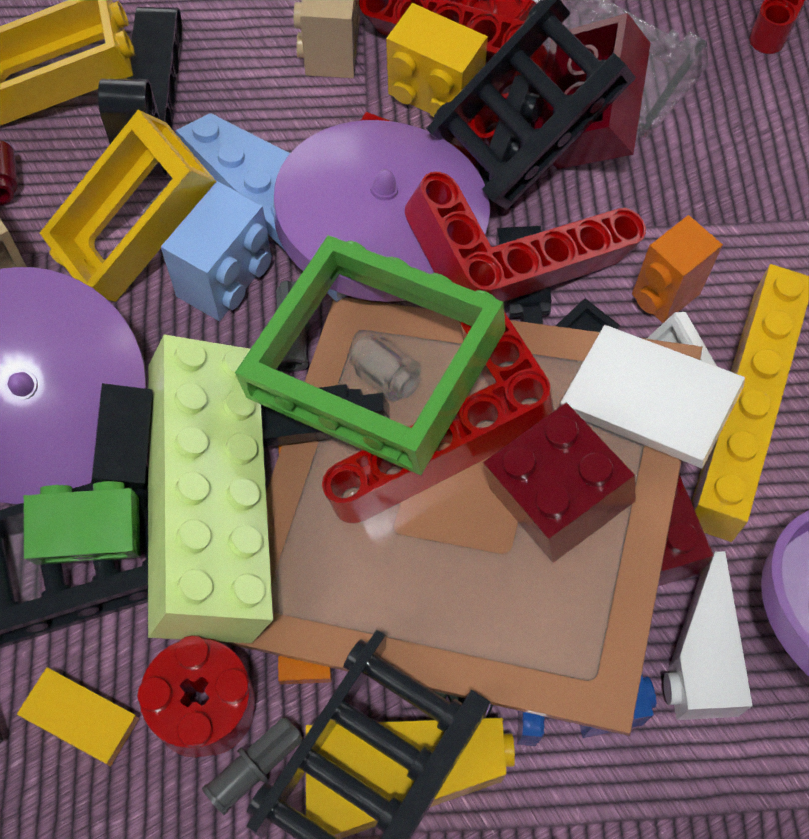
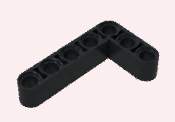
(154, 78)

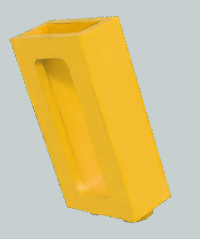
(54, 34)
(107, 188)

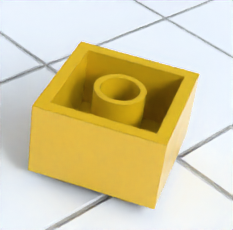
(431, 58)

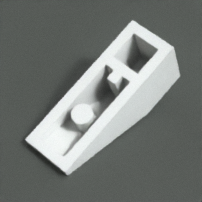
(708, 663)

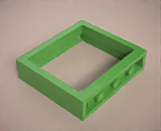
(341, 418)

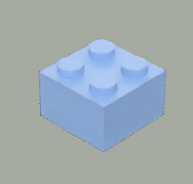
(218, 251)

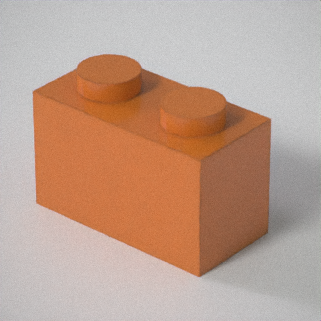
(676, 268)

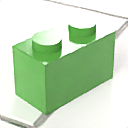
(82, 524)

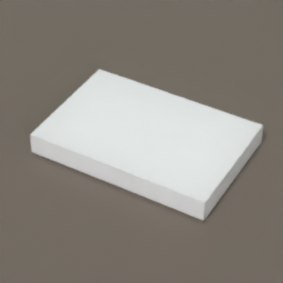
(654, 395)

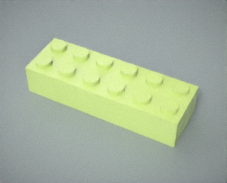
(205, 497)

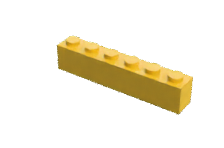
(764, 358)

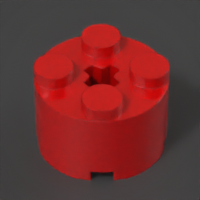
(199, 667)

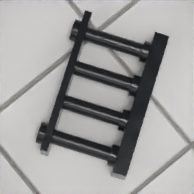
(570, 112)
(60, 603)
(425, 767)

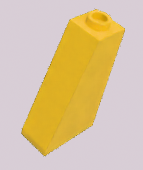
(478, 767)

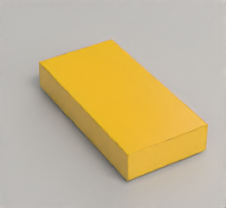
(78, 716)

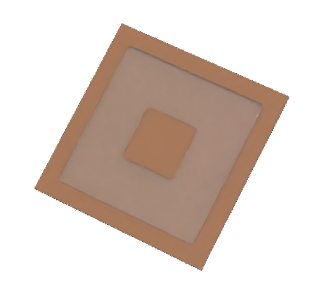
(451, 568)

